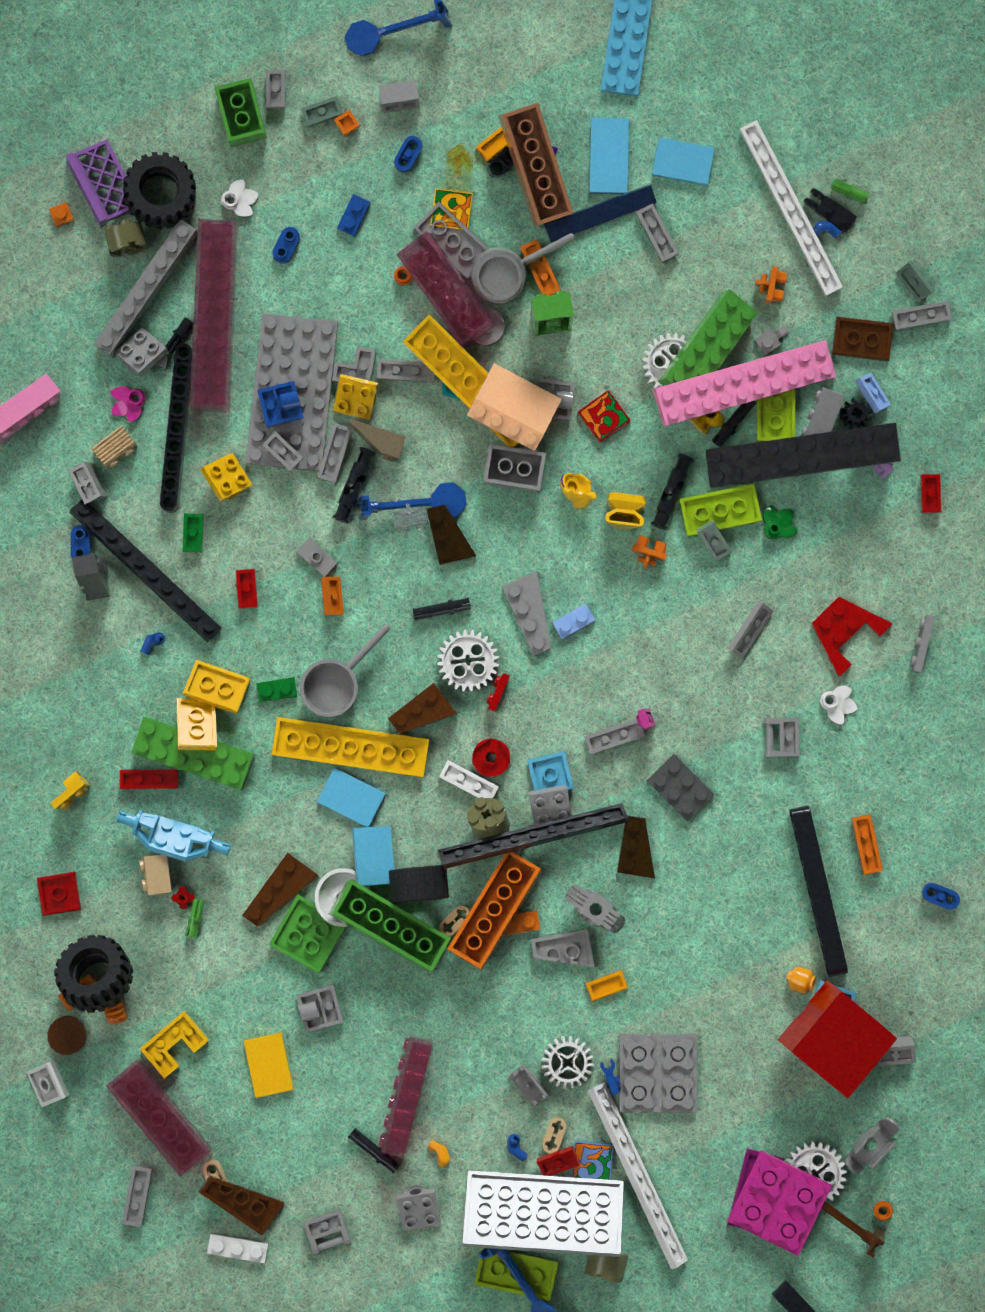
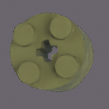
(125, 238)
(488, 818)
(607, 1267)

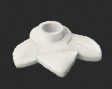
(242, 198)
(841, 704)

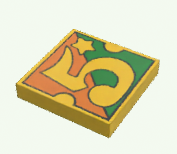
(457, 203)

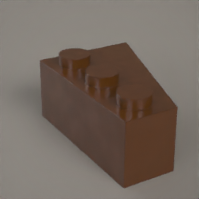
(422, 710)

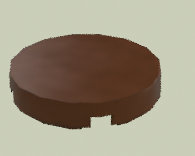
(66, 1035)

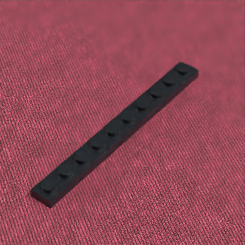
(145, 570)
(532, 836)

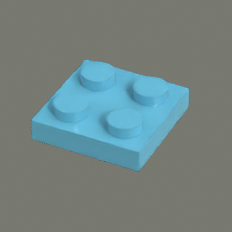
(550, 771)

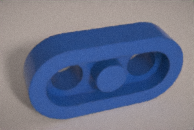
(407, 154)
(286, 244)
(82, 543)
(940, 896)

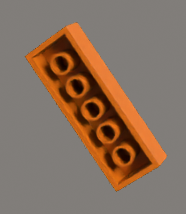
(494, 910)

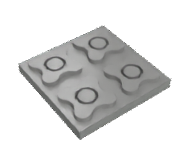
(658, 1073)

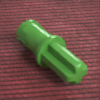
(849, 191)
(194, 918)

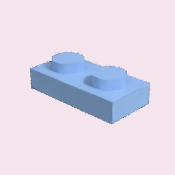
(872, 393)
(573, 621)

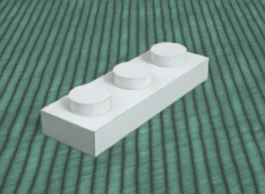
(468, 781)
(237, 1248)

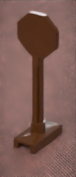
(871, 1239)

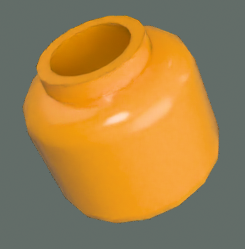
(801, 980)

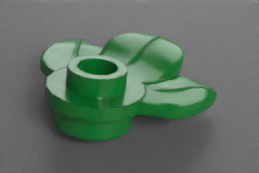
(781, 521)

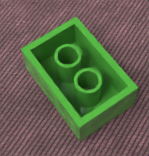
(240, 112)

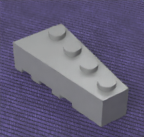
(824, 412)

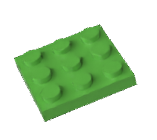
(306, 935)

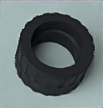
(418, 884)

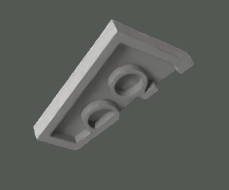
(565, 948)

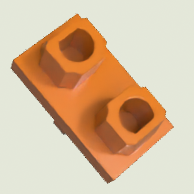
(776, 276)
(641, 548)

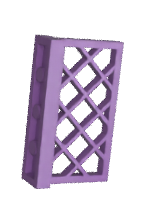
(85, 184)

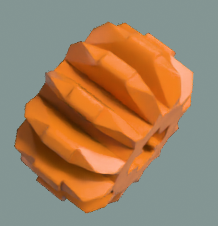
(117, 1013)

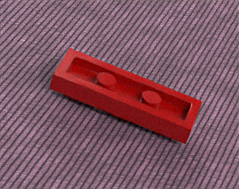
(149, 779)

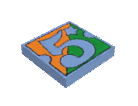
(594, 1160)

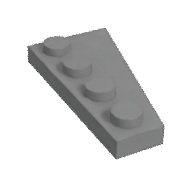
(528, 608)

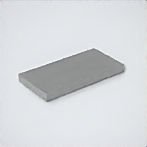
(459, 245)

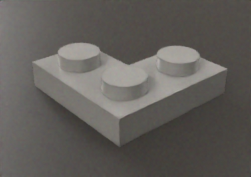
(362, 365)

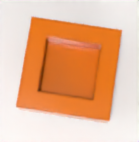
(347, 123)
(61, 214)

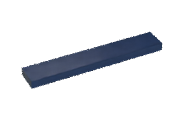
(600, 213)

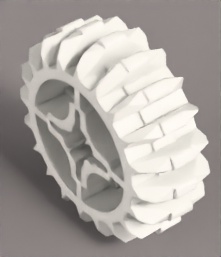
(580, 1073)

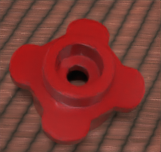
(182, 892)

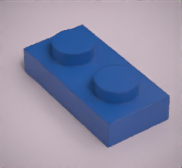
(353, 215)

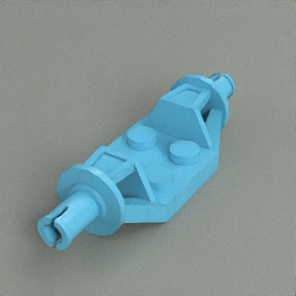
(172, 837)

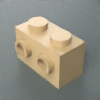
(155, 874)

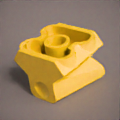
(625, 510)

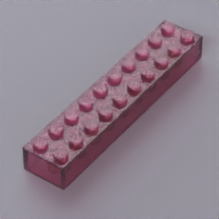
(214, 315)

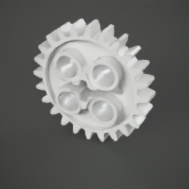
(653, 370)
(466, 643)
(805, 1156)

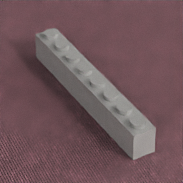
(146, 288)

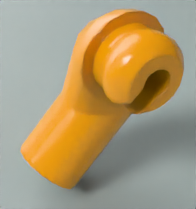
(442, 1153)

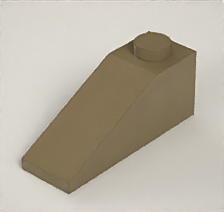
(380, 440)

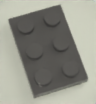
(680, 787)

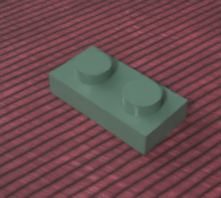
(321, 111)
(914, 281)
(714, 540)

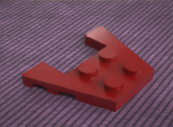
(838, 624)

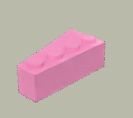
(27, 405)

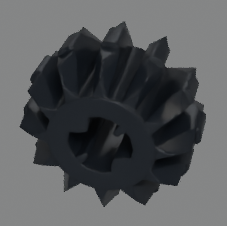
(852, 420)

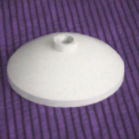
(328, 890)

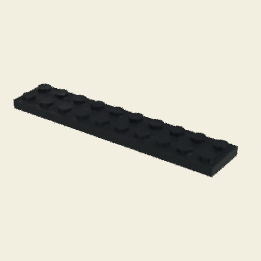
(803, 455)

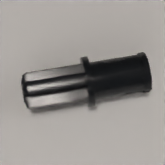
(179, 334)

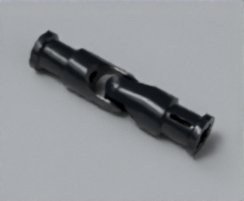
(358, 471)
(673, 488)

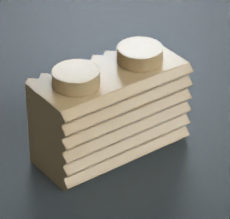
(114, 447)

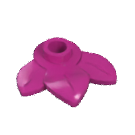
(125, 403)

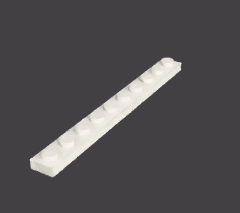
(791, 208)
(638, 1175)

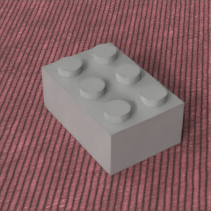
(514, 468)

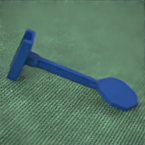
(364, 37)
(445, 493)
(537, 1306)

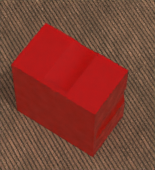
(837, 1039)

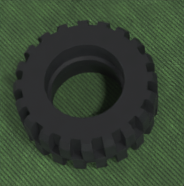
(159, 166)
(78, 959)

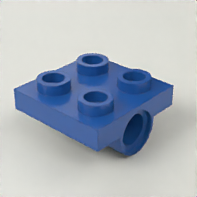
(280, 404)

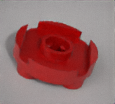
(501, 760)

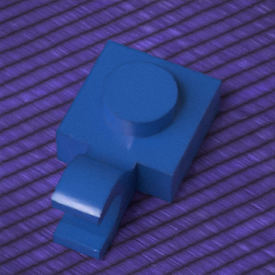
(613, 1082)

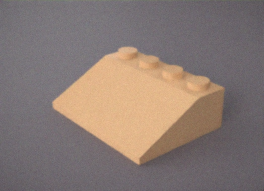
(514, 407)

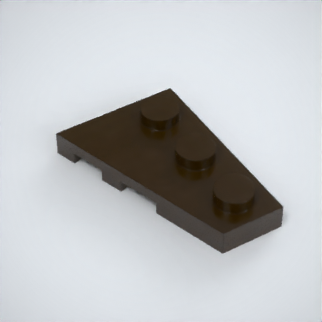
(447, 536)
(635, 849)

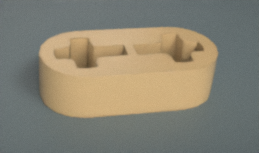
(450, 917)
(558, 1137)

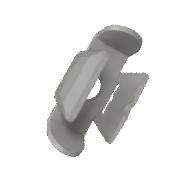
(583, 899)
(881, 1133)

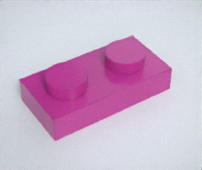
(645, 718)

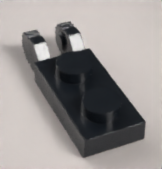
(831, 211)

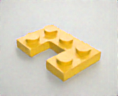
(180, 1028)

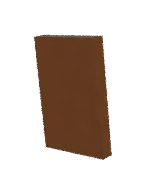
(862, 339)

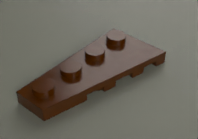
(281, 886)
(244, 1204)

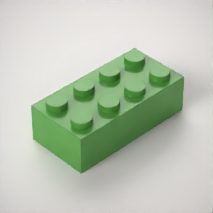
(551, 313)

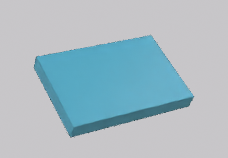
(683, 161)
(351, 797)
(373, 855)

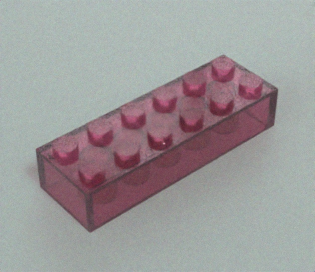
(446, 289)
(407, 1093)
(159, 1117)

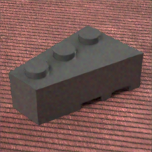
(91, 573)

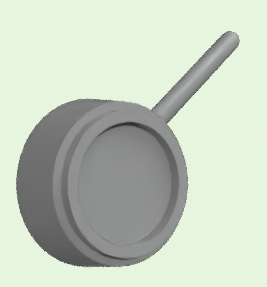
(501, 274)
(330, 685)

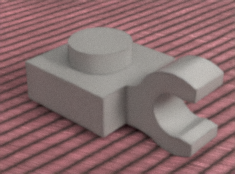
(769, 341)

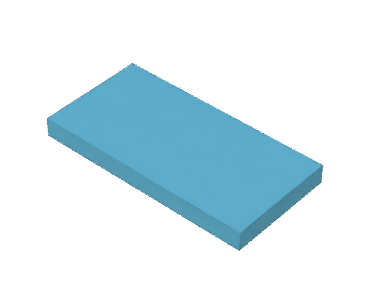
(609, 156)

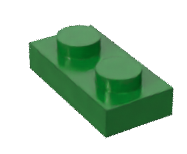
(193, 533)
(276, 689)

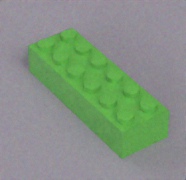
(711, 339)
(225, 765)
(389, 926)

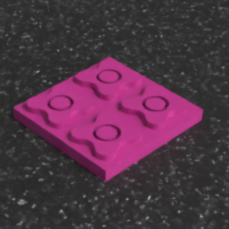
(779, 1203)

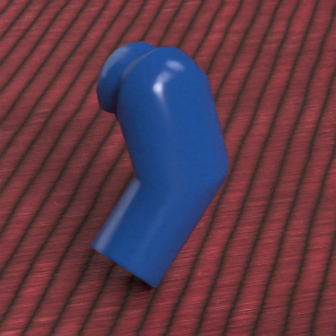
(826, 226)
(152, 640)
(514, 1147)

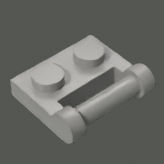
(787, 737)
(326, 1225)

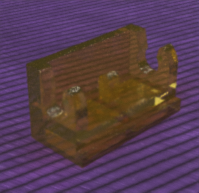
(458, 157)

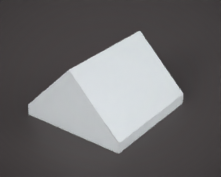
(47, 1083)

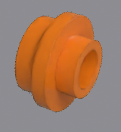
(398, 272)
(889, 1210)

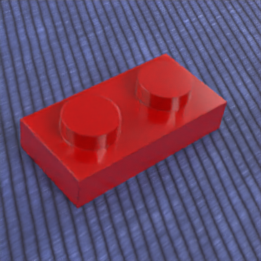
(930, 493)
(246, 588)
(500, 684)
(558, 1161)

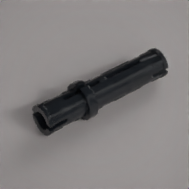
(731, 424)
(442, 608)
(375, 1151)

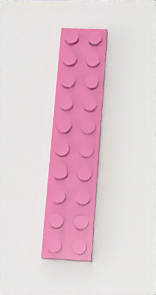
(744, 383)

